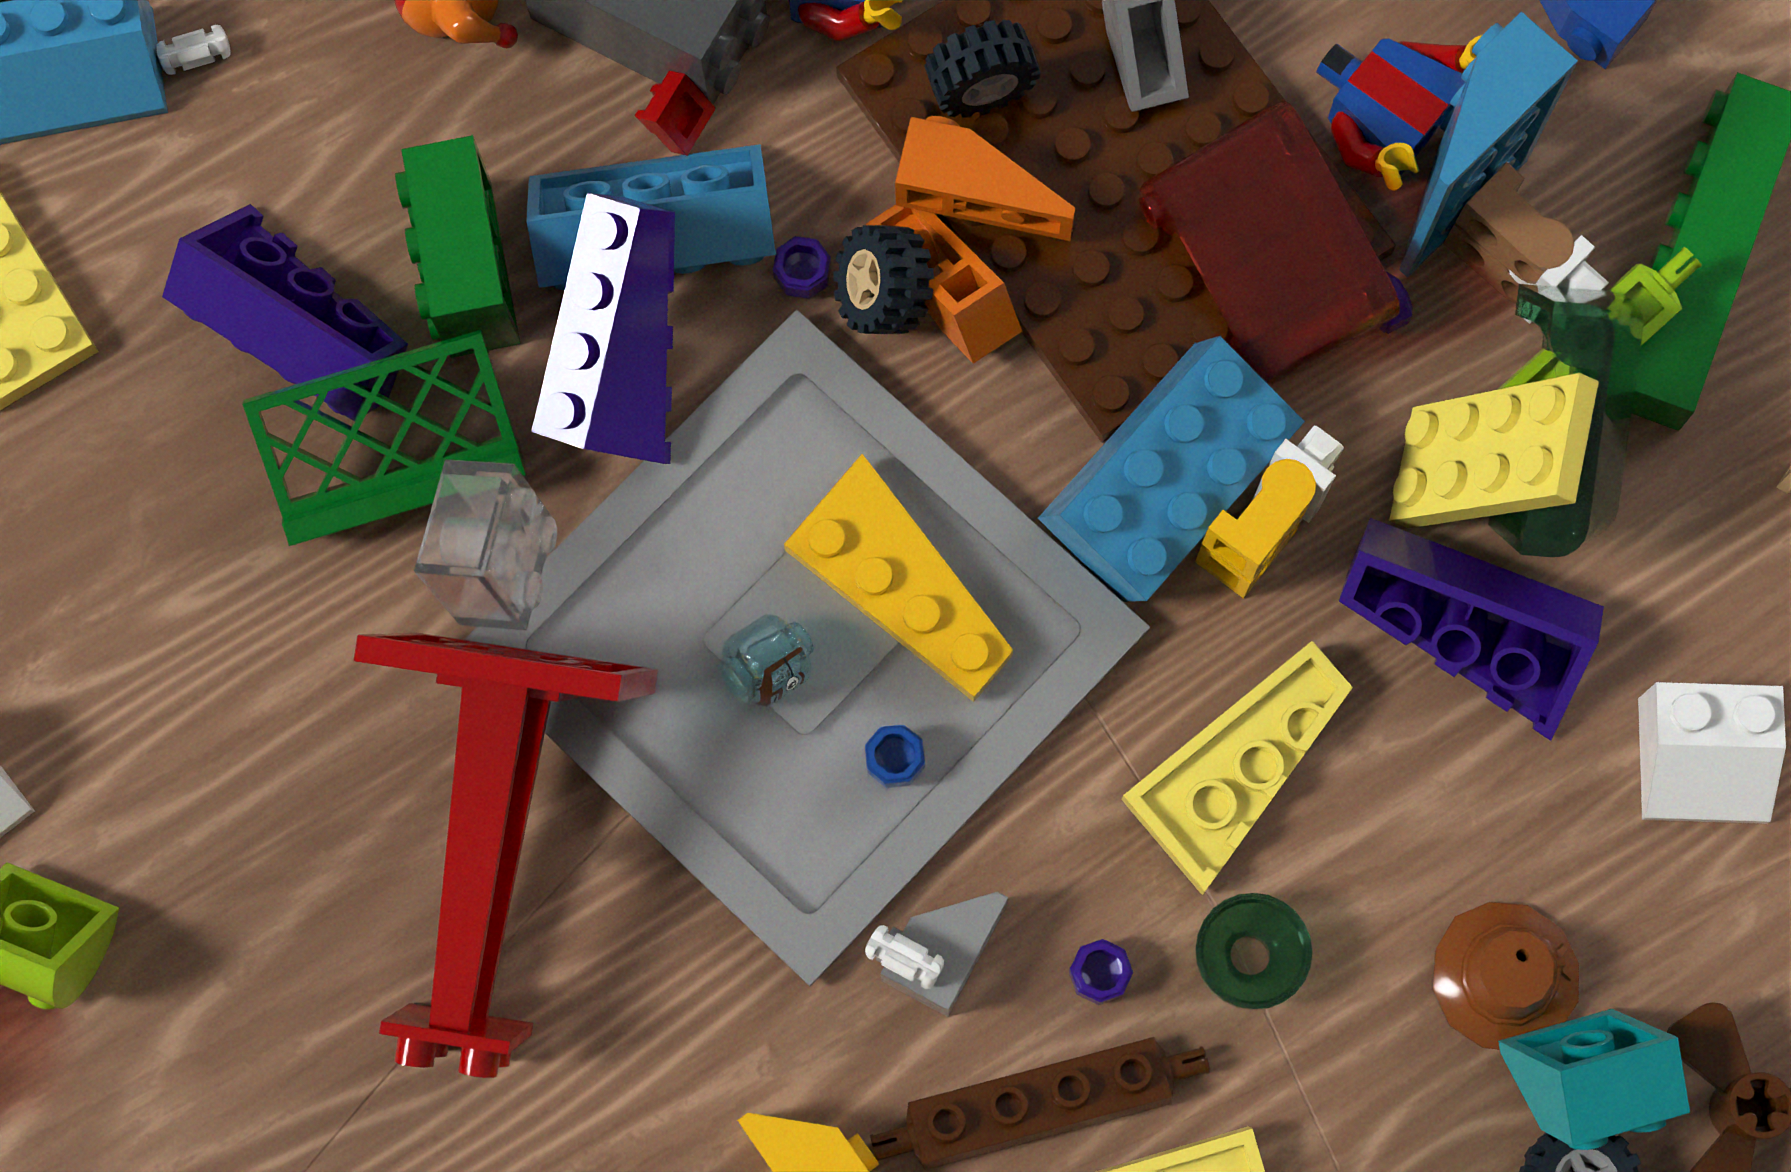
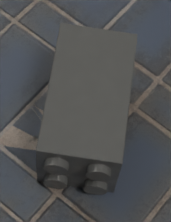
(663, 35)

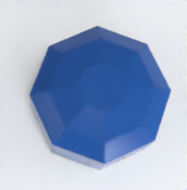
(894, 756)

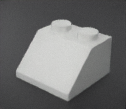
(1711, 751)

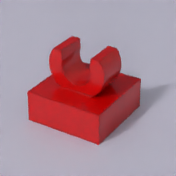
(676, 112)

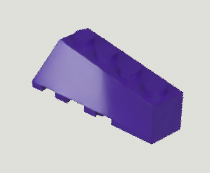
(277, 307)
(613, 335)
(1476, 620)

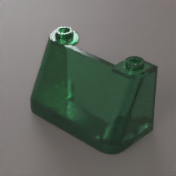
(1602, 339)

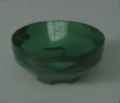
(1276, 928)

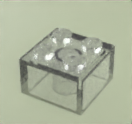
(486, 545)

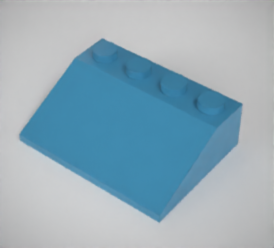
(1493, 122)

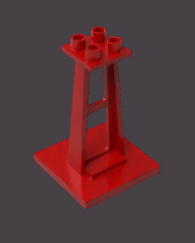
(494, 778)

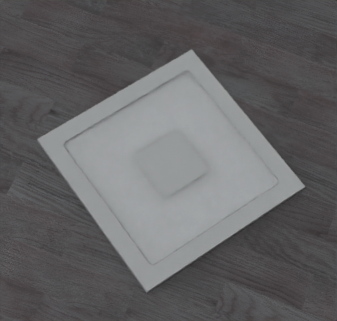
(779, 796)

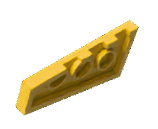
(893, 574)

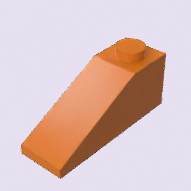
(967, 178)
(967, 296)

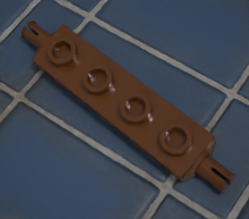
(1039, 1103)

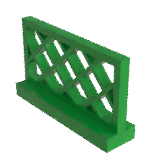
(389, 490)

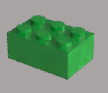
(456, 243)

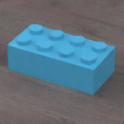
(1171, 470)

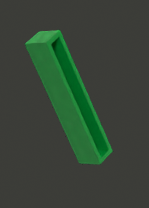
(1719, 227)

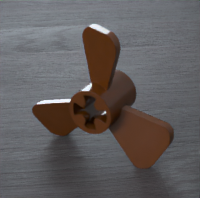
(1715, 1052)

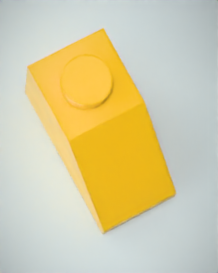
(806, 1146)

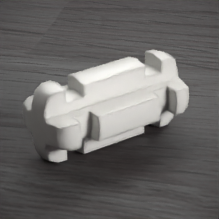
(193, 49)
(904, 957)

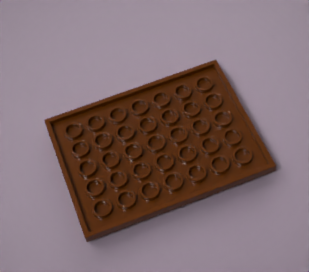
(1118, 296)

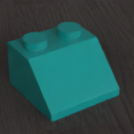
(1598, 1077)

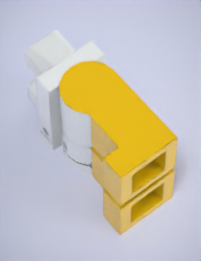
(1289, 490)

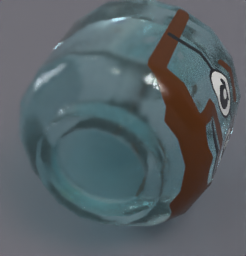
(766, 660)

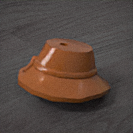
(1488, 989)

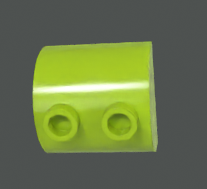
(50, 937)

